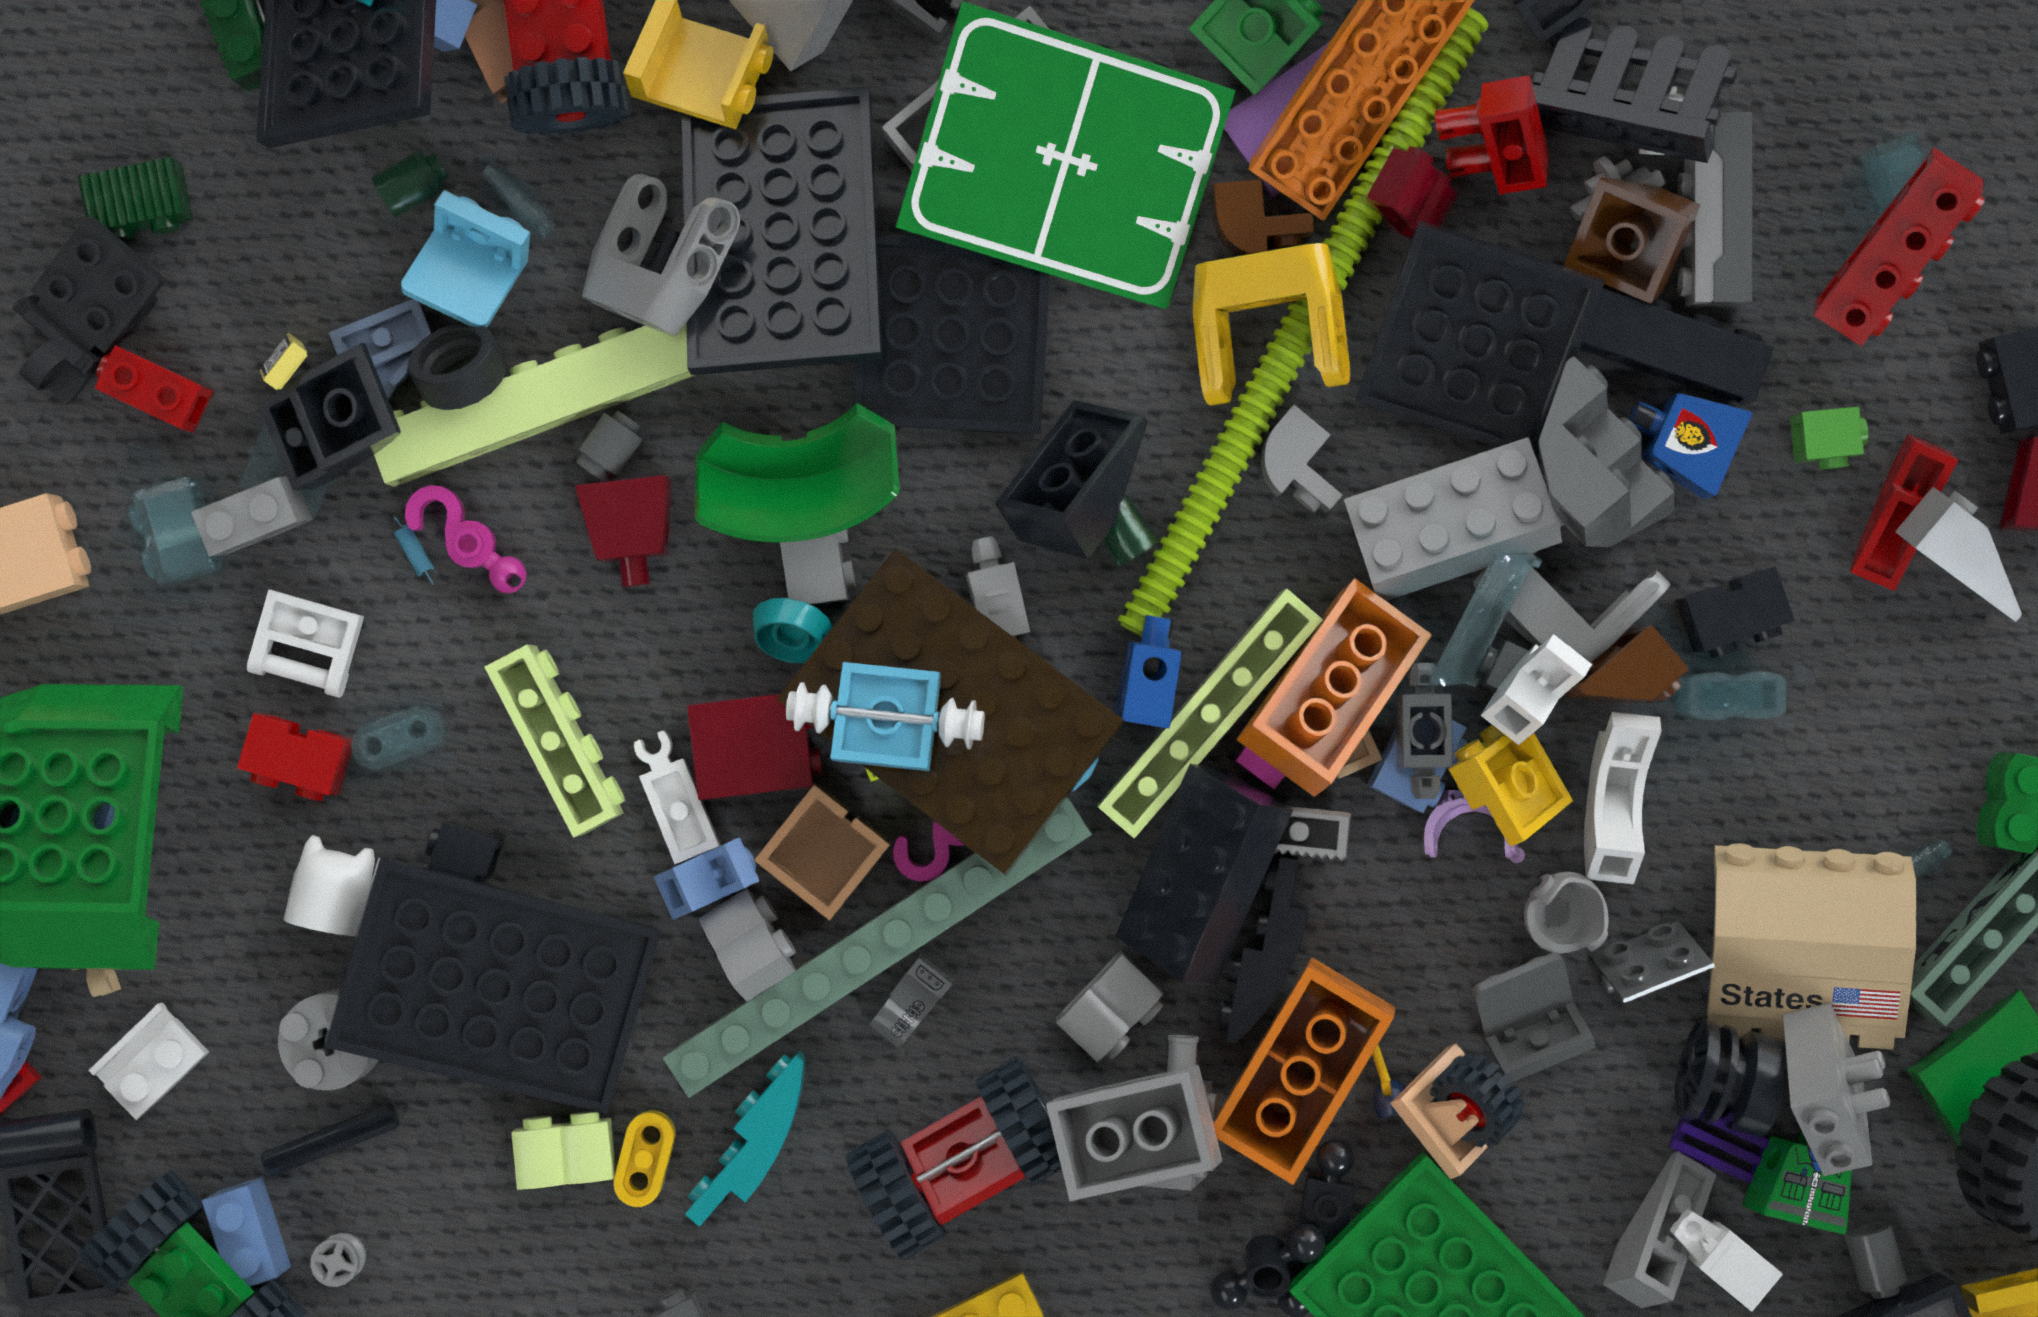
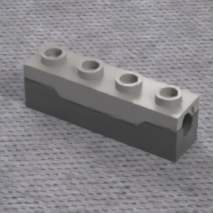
(1720, 239)

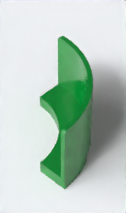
(799, 487)

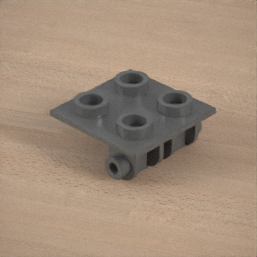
(1650, 961)

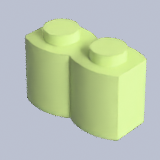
(563, 1151)

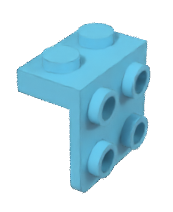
(467, 261)

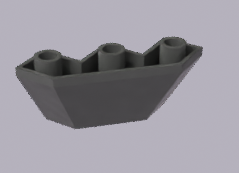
(1597, 465)

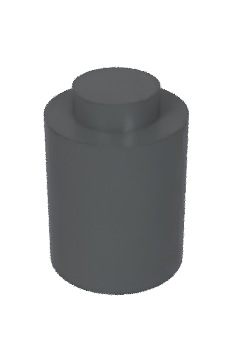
(1876, 1259)

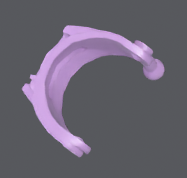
(1448, 807)

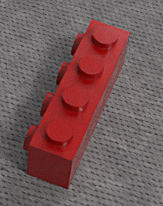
(1899, 247)

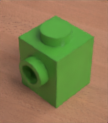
(1828, 436)

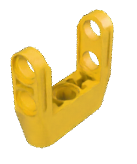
(1265, 281)

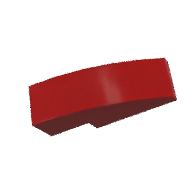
(1883, 553)

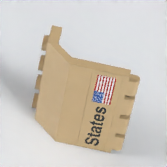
(1813, 933)

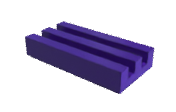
(1683, 1126)

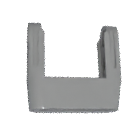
(645, 296)
(1542, 612)

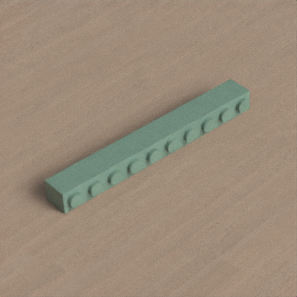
(862, 956)

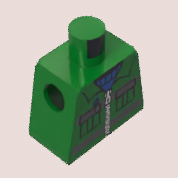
(1794, 1188)

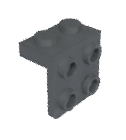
(1531, 1017)

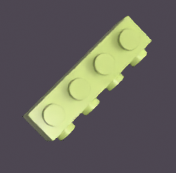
(555, 740)

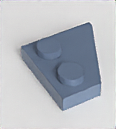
(389, 339)

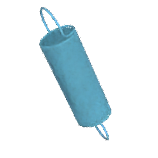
(413, 550)

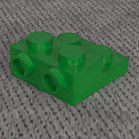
(1258, 35)

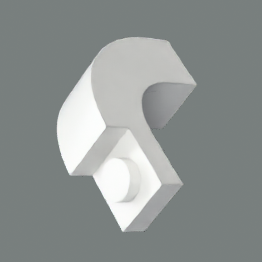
(1616, 797)

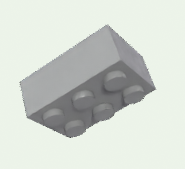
(1134, 1133)

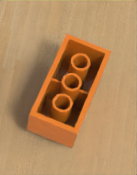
(1302, 1070)

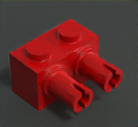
(1512, 134)

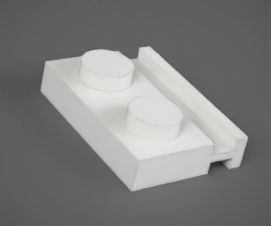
(149, 1061)

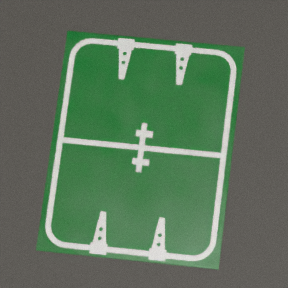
(1064, 156)

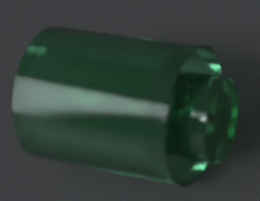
(410, 182)
(1129, 534)

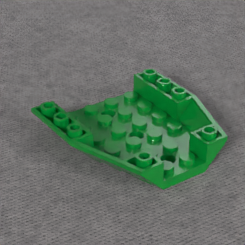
(64, 885)

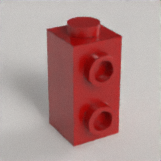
(152, 388)

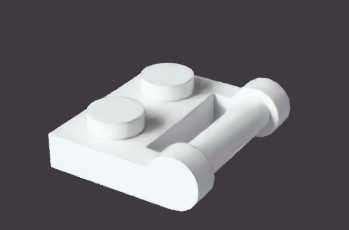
(310, 628)

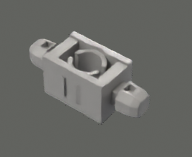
(996, 588)

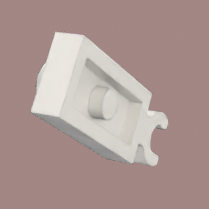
(676, 802)

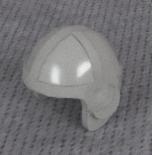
(1566, 913)

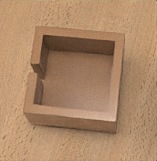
(822, 851)

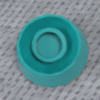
(789, 629)

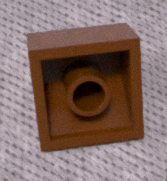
(1632, 236)
(1632, 670)

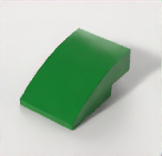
(1973, 1055)

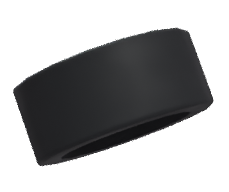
(464, 385)

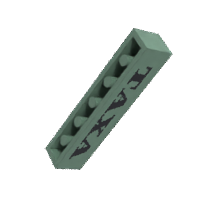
(1977, 941)

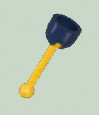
(1386, 1090)

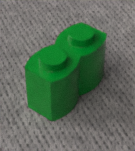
(2011, 811)

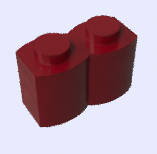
(1411, 191)

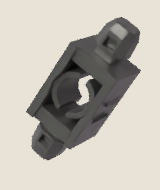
(1424, 782)

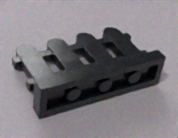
(1626, 117)

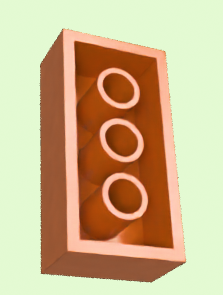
(1334, 688)

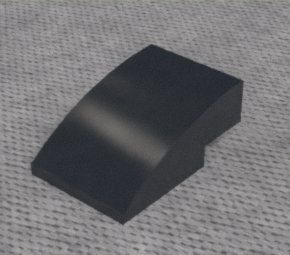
(330, 419)

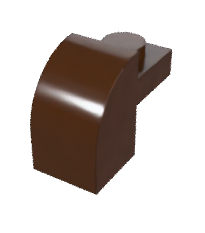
(1242, 222)

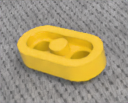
(644, 1157)

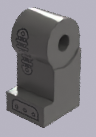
(911, 1000)

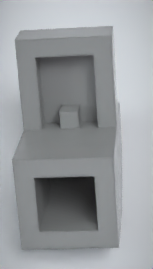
(1286, 459)

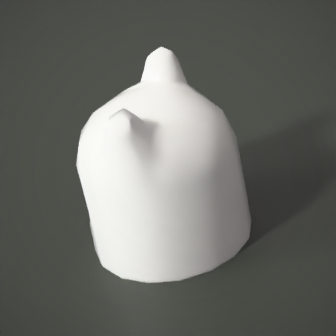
(329, 889)

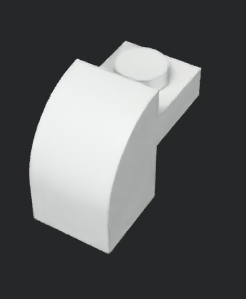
(1534, 688)

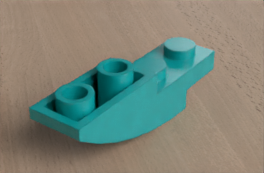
(765, 1126)

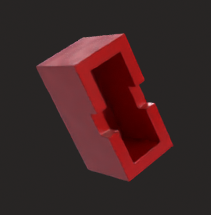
(280, 753)

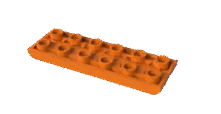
(1353, 97)

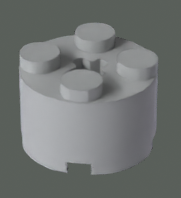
(303, 1049)

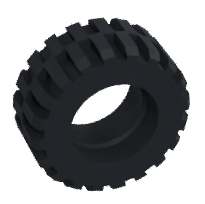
(2002, 1150)

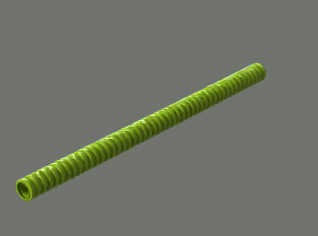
(1292, 342)

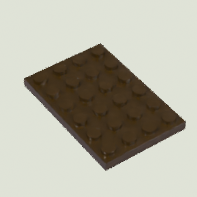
(1036, 724)

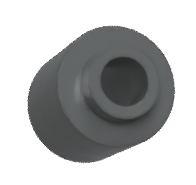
(609, 446)

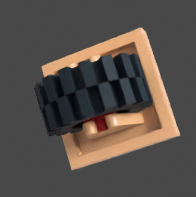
(1459, 1108)

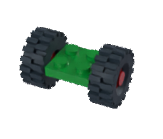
(173, 1263)

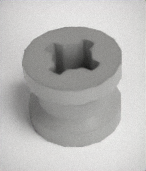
(333, 1269)

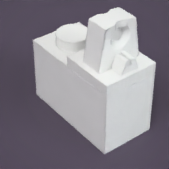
(1725, 1258)

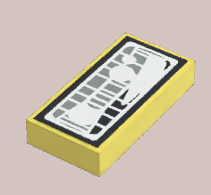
(283, 362)

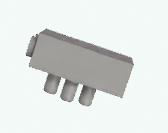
(795, 27)
(1829, 1088)

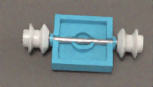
(885, 716)

